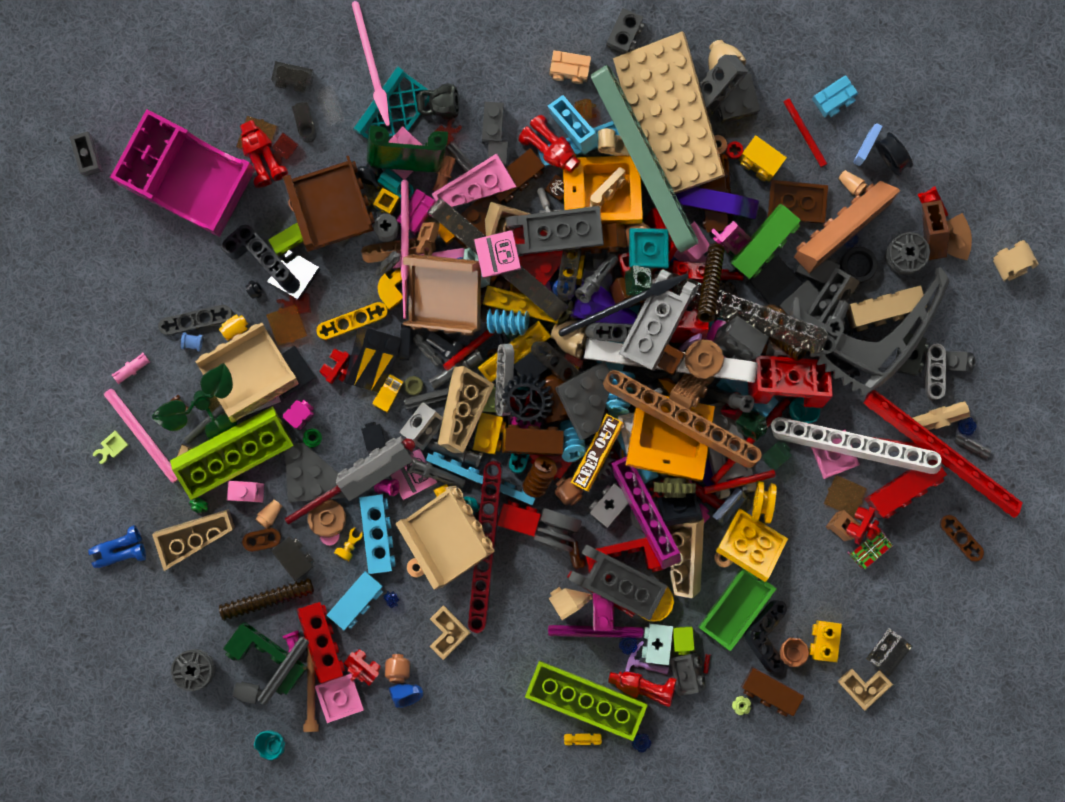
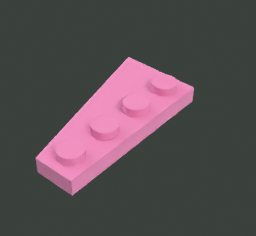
(479, 182)

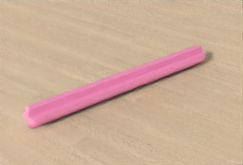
(141, 434)

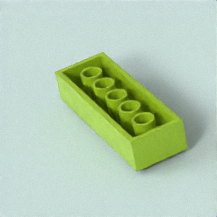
(231, 453)
(586, 700)

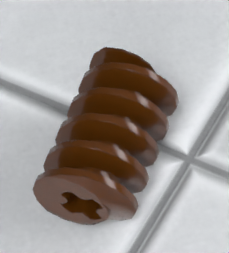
(539, 477)

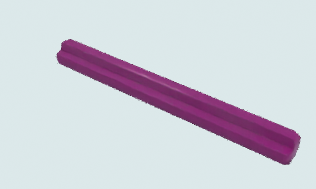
(587, 631)

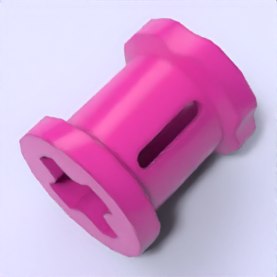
(387, 486)
(291, 639)

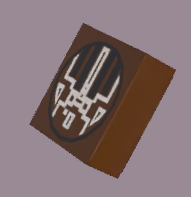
(556, 188)

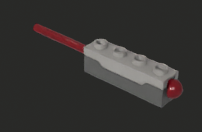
(365, 473)

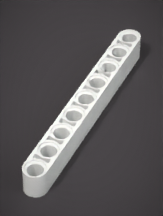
(609, 352)
(863, 451)

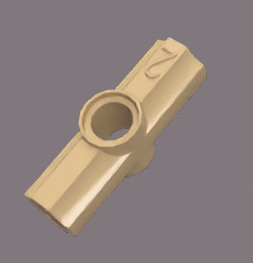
(943, 416)

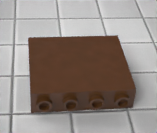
(329, 205)

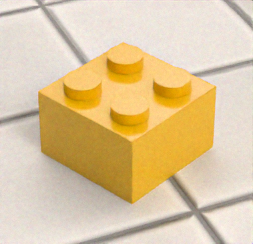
(761, 159)

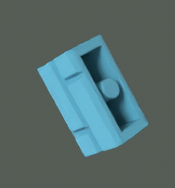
(835, 96)

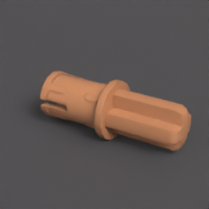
(445, 172)

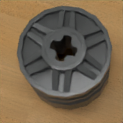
(896, 253)
(557, 530)
(204, 670)

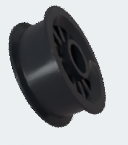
(894, 153)

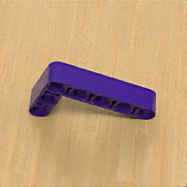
(719, 201)

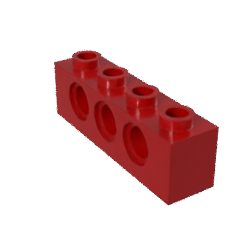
(323, 672)

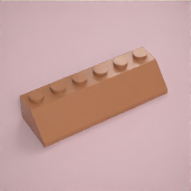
(846, 225)

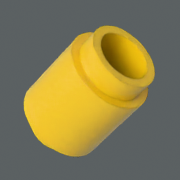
(233, 326)

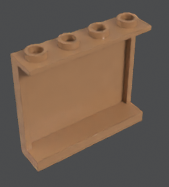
(444, 294)

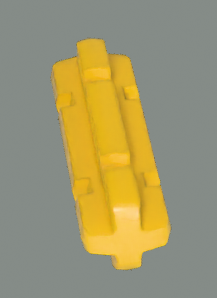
(583, 739)

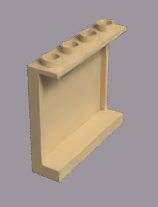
(255, 368)
(445, 537)

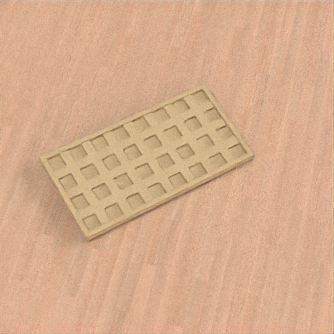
(671, 110)

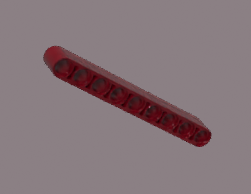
(478, 574)

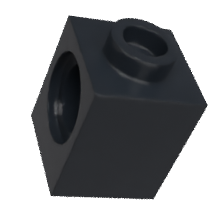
(373, 436)

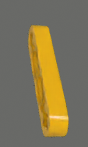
(351, 318)

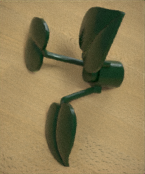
(214, 382)

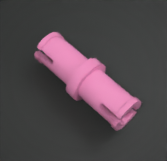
(130, 368)

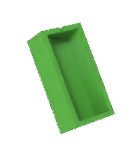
(765, 241)
(736, 608)

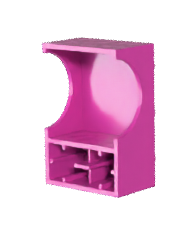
(182, 173)

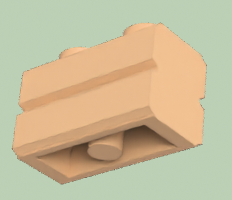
(570, 67)

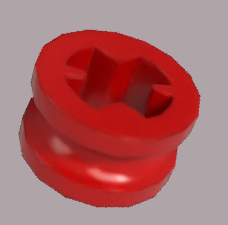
(730, 154)

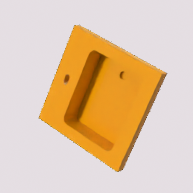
(591, 174)
(658, 442)

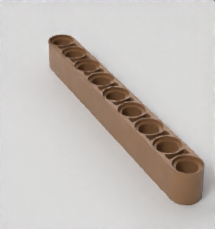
(692, 419)

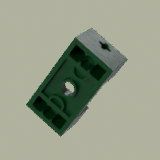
(244, 639)

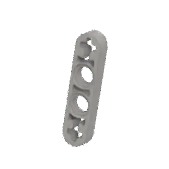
(504, 373)

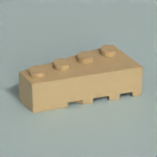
(883, 308)
(463, 408)
(187, 538)
(687, 573)

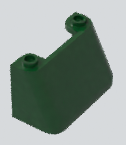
(405, 156)

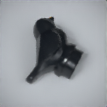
(368, 175)

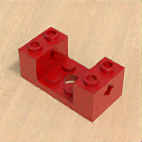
(689, 323)
(774, 379)
(632, 546)

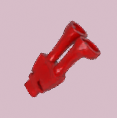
(257, 142)
(558, 153)
(635, 685)

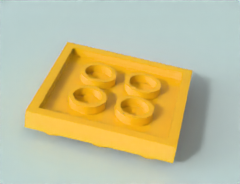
(752, 545)

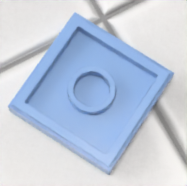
(867, 144)

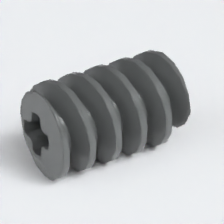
(393, 229)

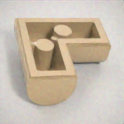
(453, 632)
(865, 693)

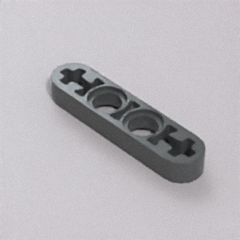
(195, 320)

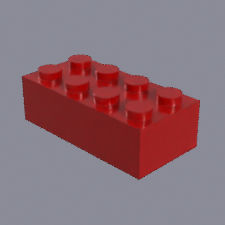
(902, 489)

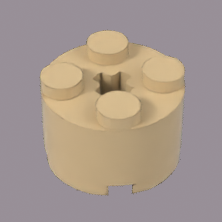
(1015, 261)

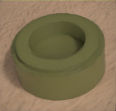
(413, 385)

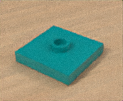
(649, 248)

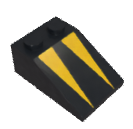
(371, 359)

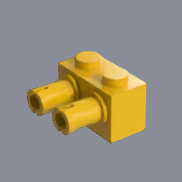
(825, 641)

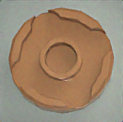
(704, 359)
(327, 519)

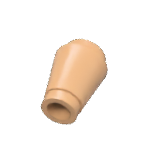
(853, 183)
(268, 514)

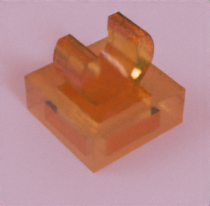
(584, 108)

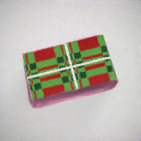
(871, 550)

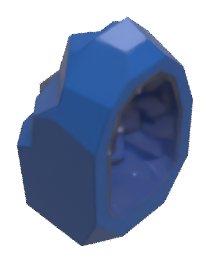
(405, 694)

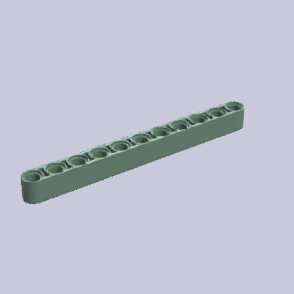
(644, 159)

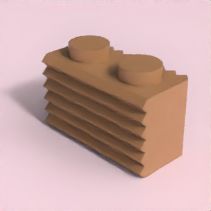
(689, 390)

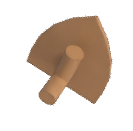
(959, 237)

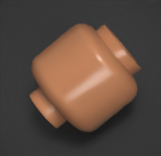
(568, 492)
(397, 669)

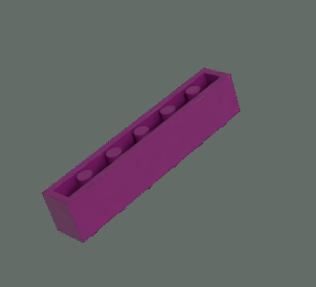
(646, 513)

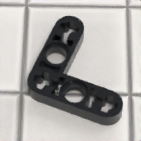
(761, 636)

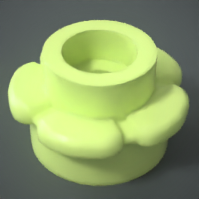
(741, 700)

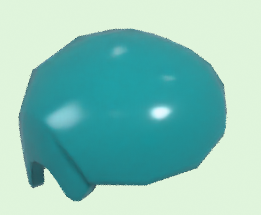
(803, 414)
(267, 751)

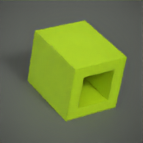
(683, 640)

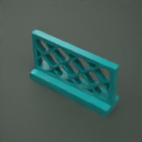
(389, 87)

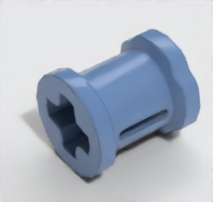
(191, 341)

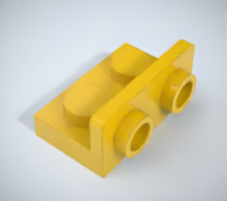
(488, 434)

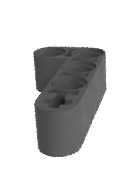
(622, 331)

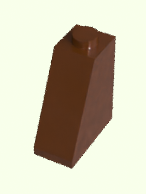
(935, 229)

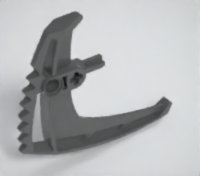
(871, 355)

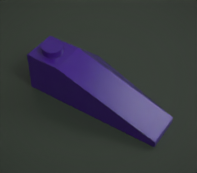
(599, 301)

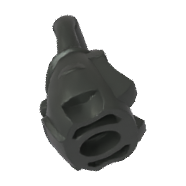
(442, 102)

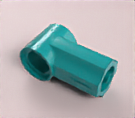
(393, 183)

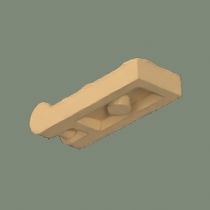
(608, 188)

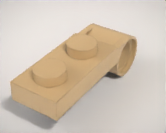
(611, 143)

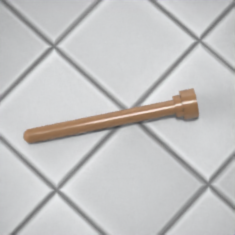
(310, 724)

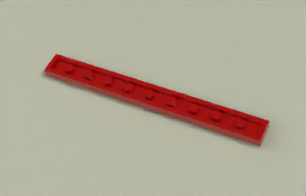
(949, 457)

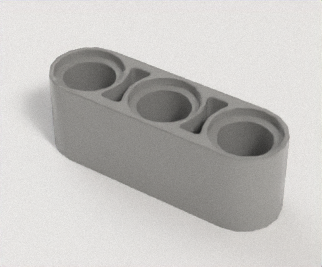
(930, 380)

